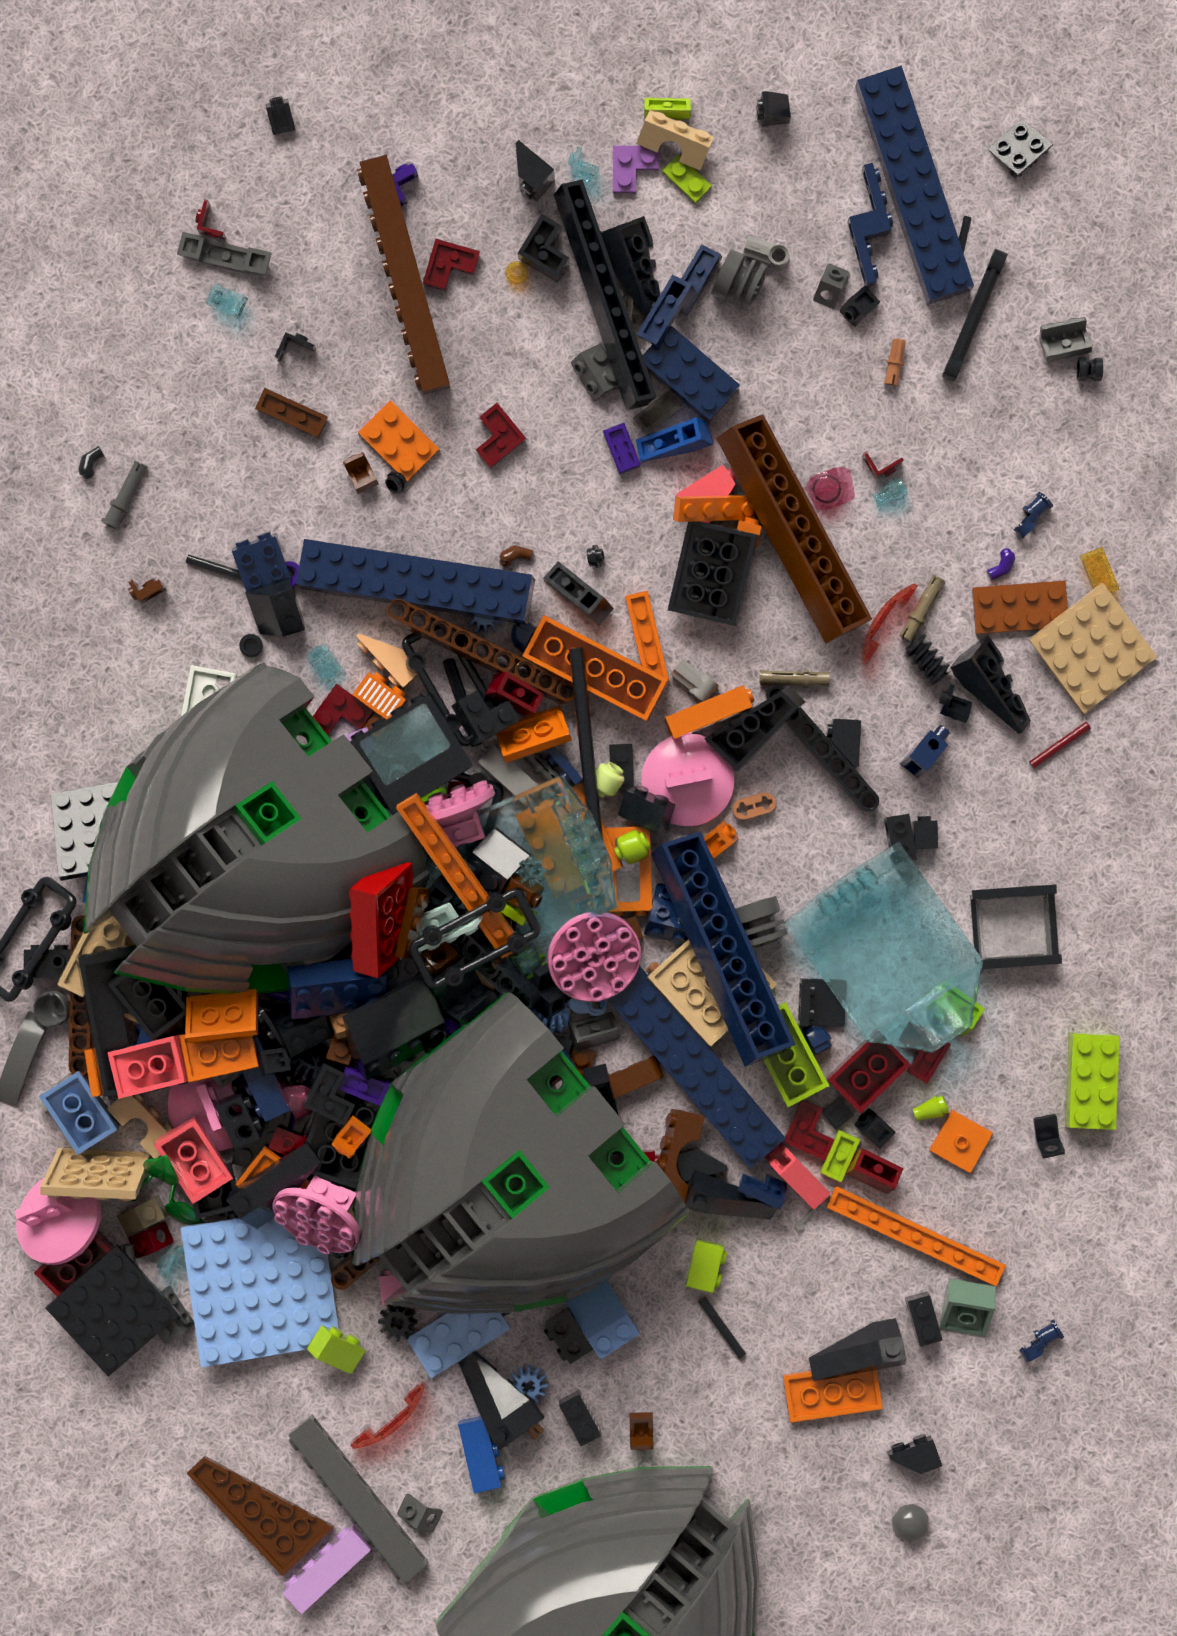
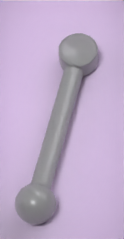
(800, 1224)

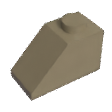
(143, 1215)

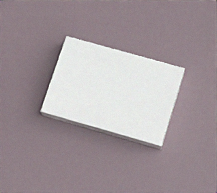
(201, 685)

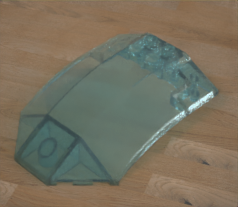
(561, 832)
(891, 953)

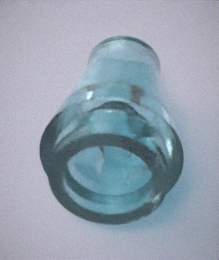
(891, 492)

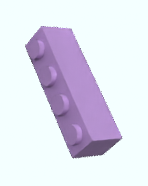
(327, 1569)

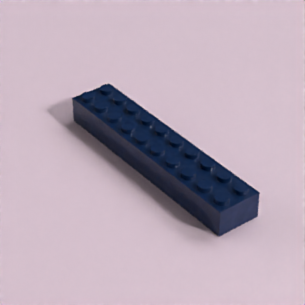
(914, 185)
(417, 580)
(722, 948)
(697, 1070)

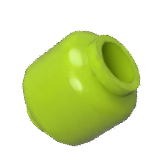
(632, 847)

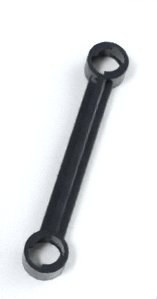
(974, 315)

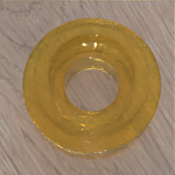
(516, 280)

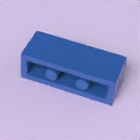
(480, 1455)

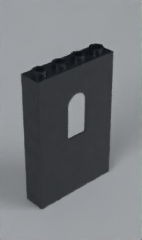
(106, 1011)

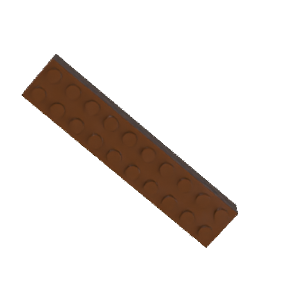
(404, 272)
(794, 528)

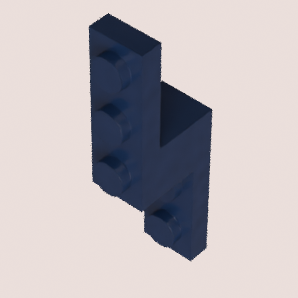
(870, 225)
(679, 295)

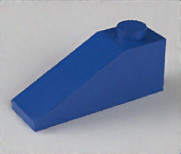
(675, 440)

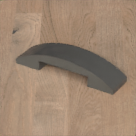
(224, 255)
(20, 1059)

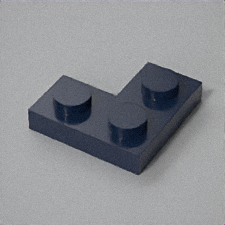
(569, 773)
(770, 1191)

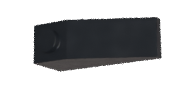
(579, 593)

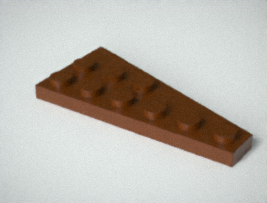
(267, 1520)

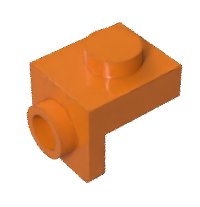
(751, 526)
(350, 1137)

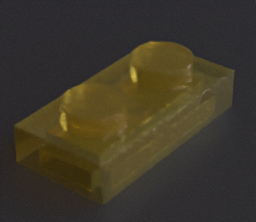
(1099, 569)

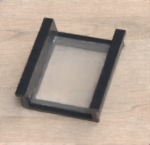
(1015, 926)

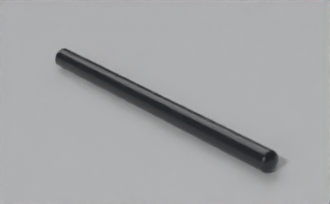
(585, 734)

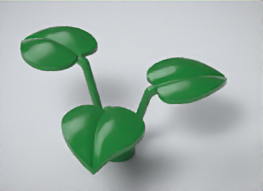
(164, 1170)

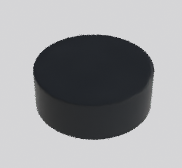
(251, 645)

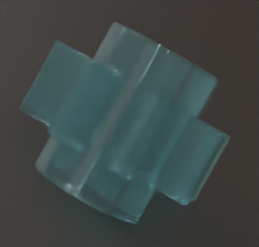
(524, 871)

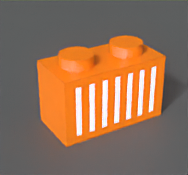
(378, 695)

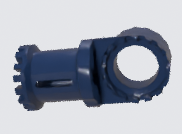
(1033, 512)
(1044, 1337)

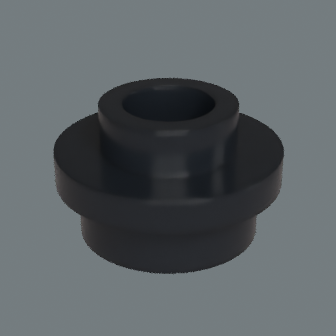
(396, 482)
(595, 556)

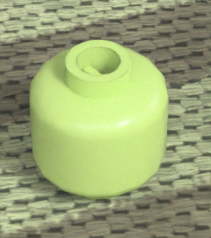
(609, 779)

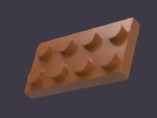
(1018, 606)

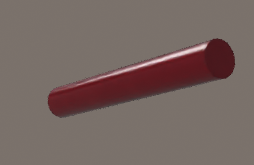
(1059, 745)

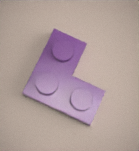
(626, 162)

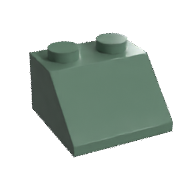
(968, 1307)

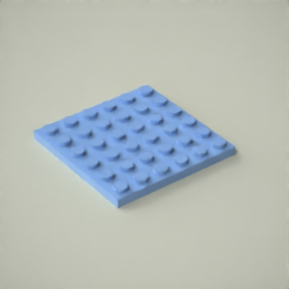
(254, 1290)

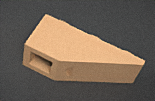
(390, 658)

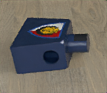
(921, 756)

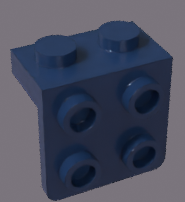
(260, 561)
(663, 918)

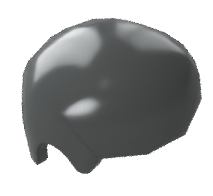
(51, 1008)
(910, 1522)

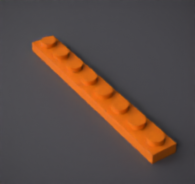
(453, 867)
(915, 1235)

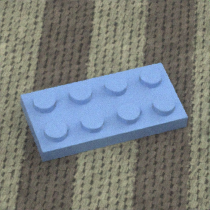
(454, 1338)

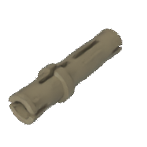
(922, 608)
(799, 678)

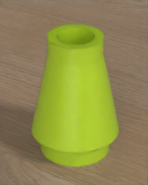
(932, 1108)

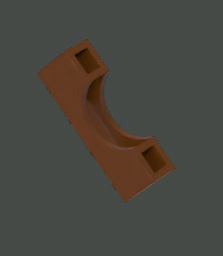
(680, 1130)

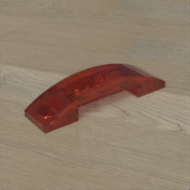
(869, 645)
(369, 1437)

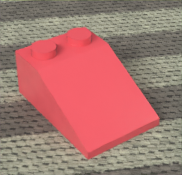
(148, 1066)
(194, 1158)

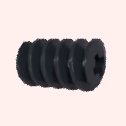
(927, 660)

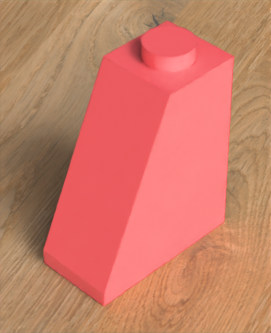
(716, 483)
(797, 1175)

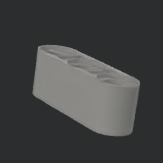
(507, 773)

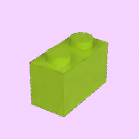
(705, 1265)
(336, 1349)

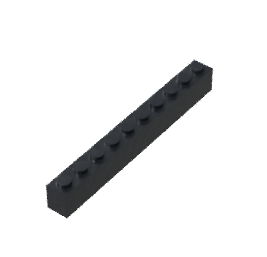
(604, 295)

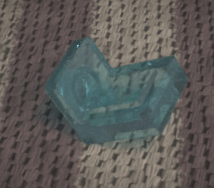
(585, 170)
(226, 301)
(325, 663)
(527, 961)
(167, 1261)

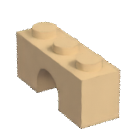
(693, 142)
(133, 1107)

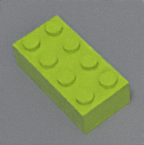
(796, 1069)
(1092, 1081)

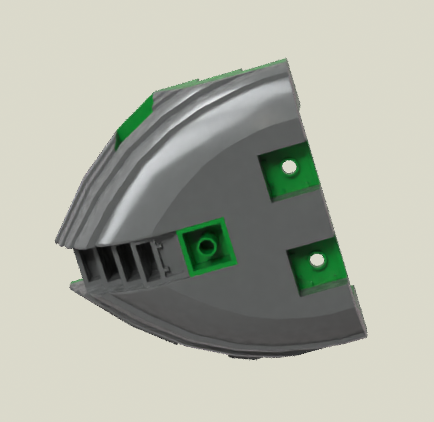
(241, 843)
(498, 1186)
(616, 1559)

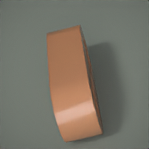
(755, 811)

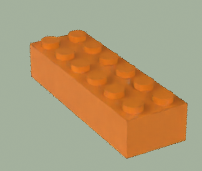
(607, 671)

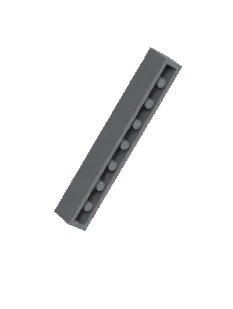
(358, 1499)

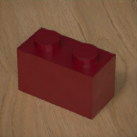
(522, 696)
(874, 1171)

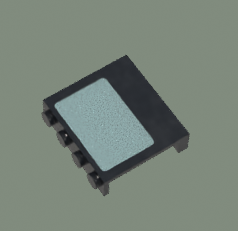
(411, 752)

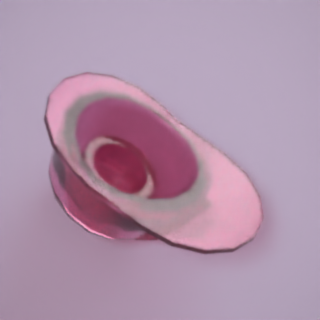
(831, 488)
(294, 1097)

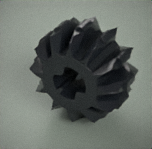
(396, 1329)

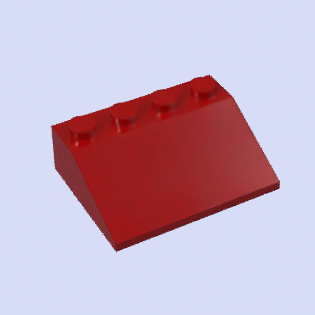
(377, 918)

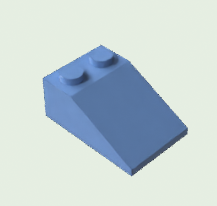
(77, 1114)
(603, 1319)

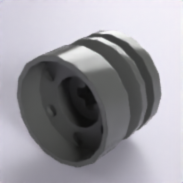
(739, 279)
(759, 921)

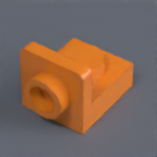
(720, 838)

